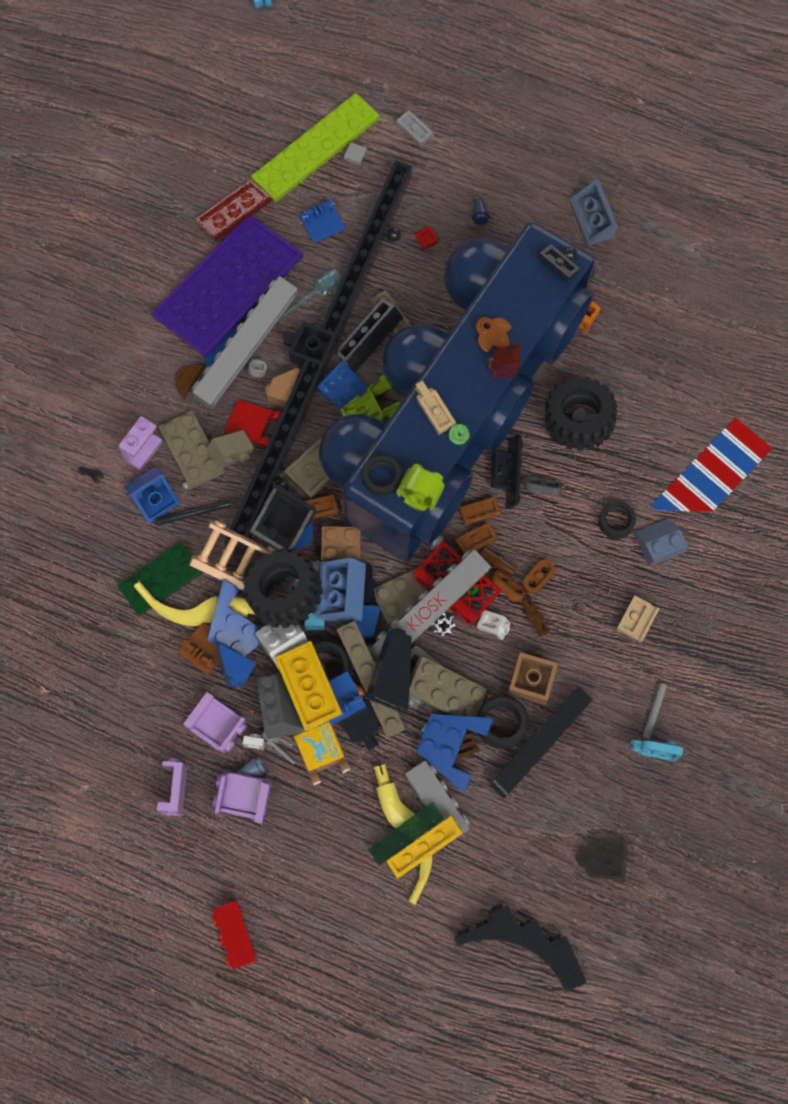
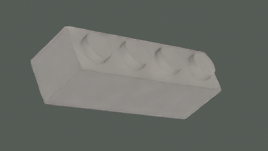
(429, 789)

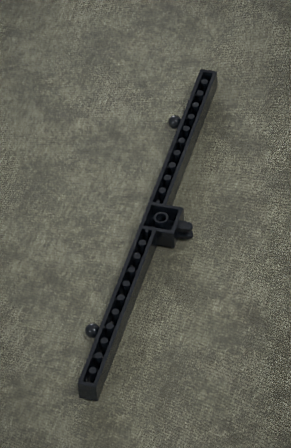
(317, 359)

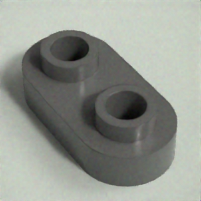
(537, 484)

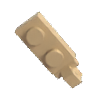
(434, 408)

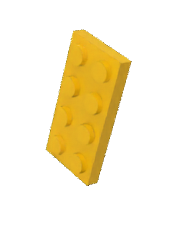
(308, 686)

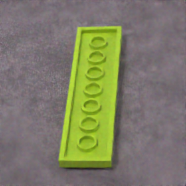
(315, 147)

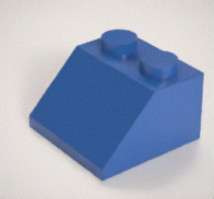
(152, 494)
(234, 666)

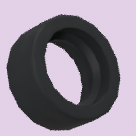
(380, 461)
(620, 506)

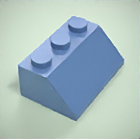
(342, 590)

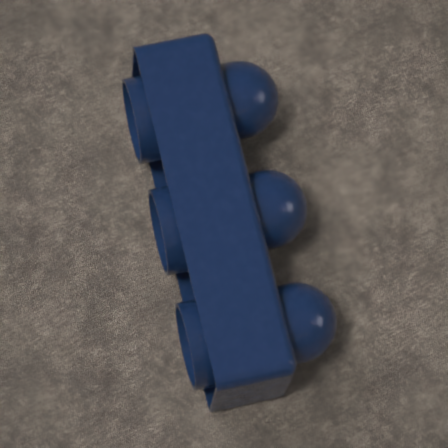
(484, 282)

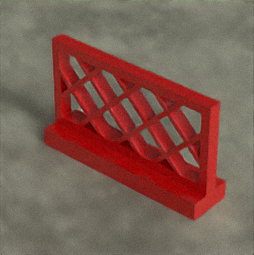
(460, 608)

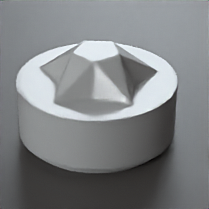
(257, 368)

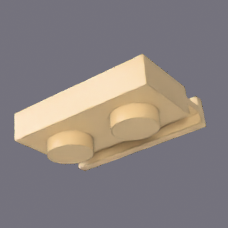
(637, 619)

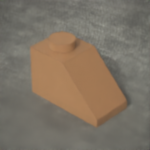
(281, 387)

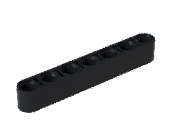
(541, 742)

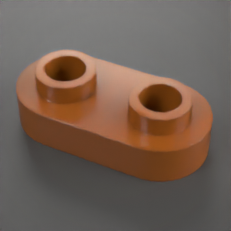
(538, 577)
(508, 586)

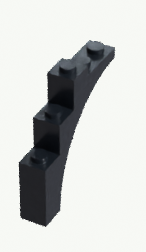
(556, 954)

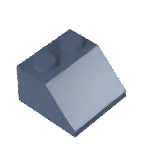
(661, 542)

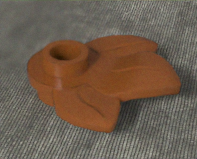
(494, 335)

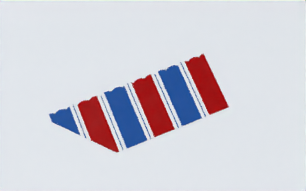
(715, 471)

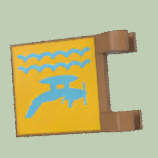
(320, 750)

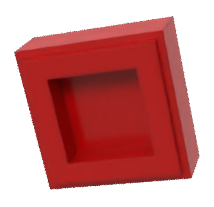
(426, 238)

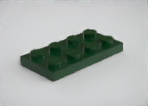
(160, 578)

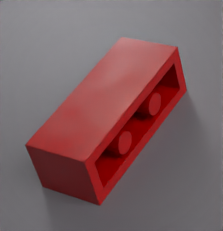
(234, 935)

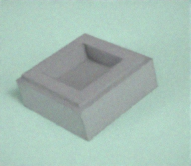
(355, 153)

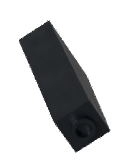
(392, 672)

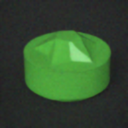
(459, 434)

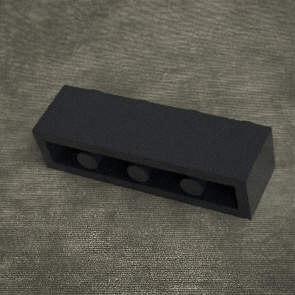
(369, 334)

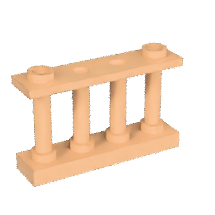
(219, 569)

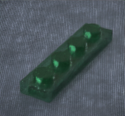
(406, 833)

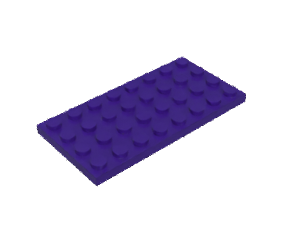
(226, 285)

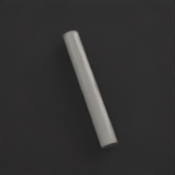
(654, 711)

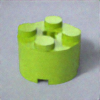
(421, 488)

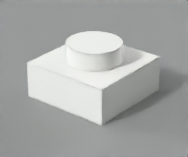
(254, 741)

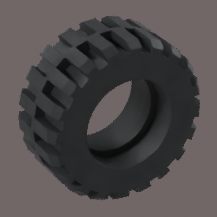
(580, 393)
(267, 573)

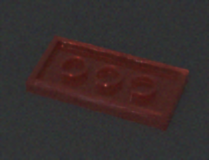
(233, 210)

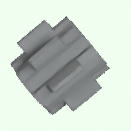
(446, 626)

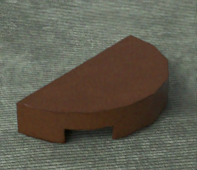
(187, 377)

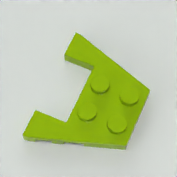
(368, 405)

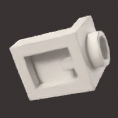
(494, 624)

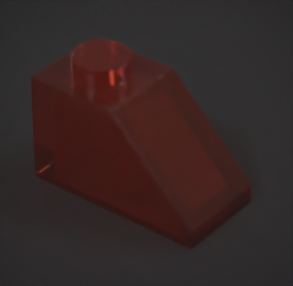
(505, 361)

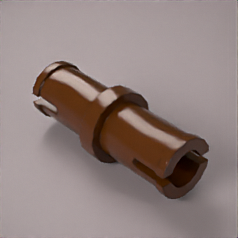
(499, 562)
(535, 617)

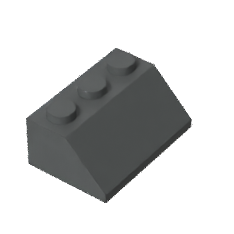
(277, 708)

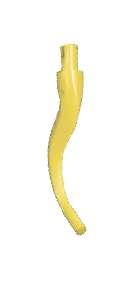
(196, 615)
(397, 814)

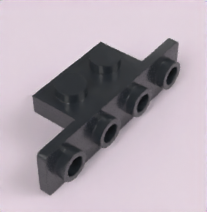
(506, 471)

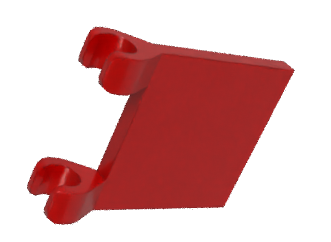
(251, 420)

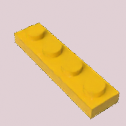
(425, 846)

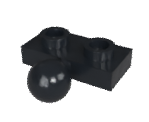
(559, 262)

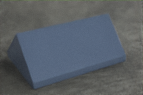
(594, 213)

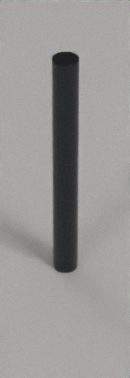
(193, 512)

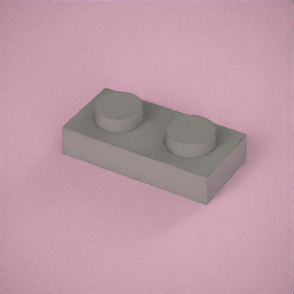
(414, 128)

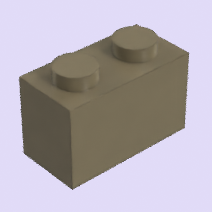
(230, 448)

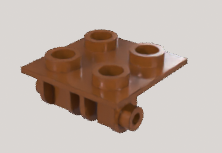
(200, 650)

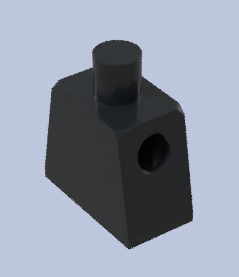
(361, 727)

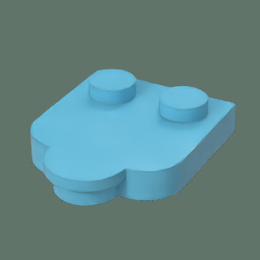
(668, 751)

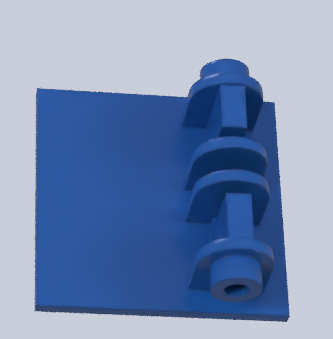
(322, 221)
(341, 385)
(346, 695)

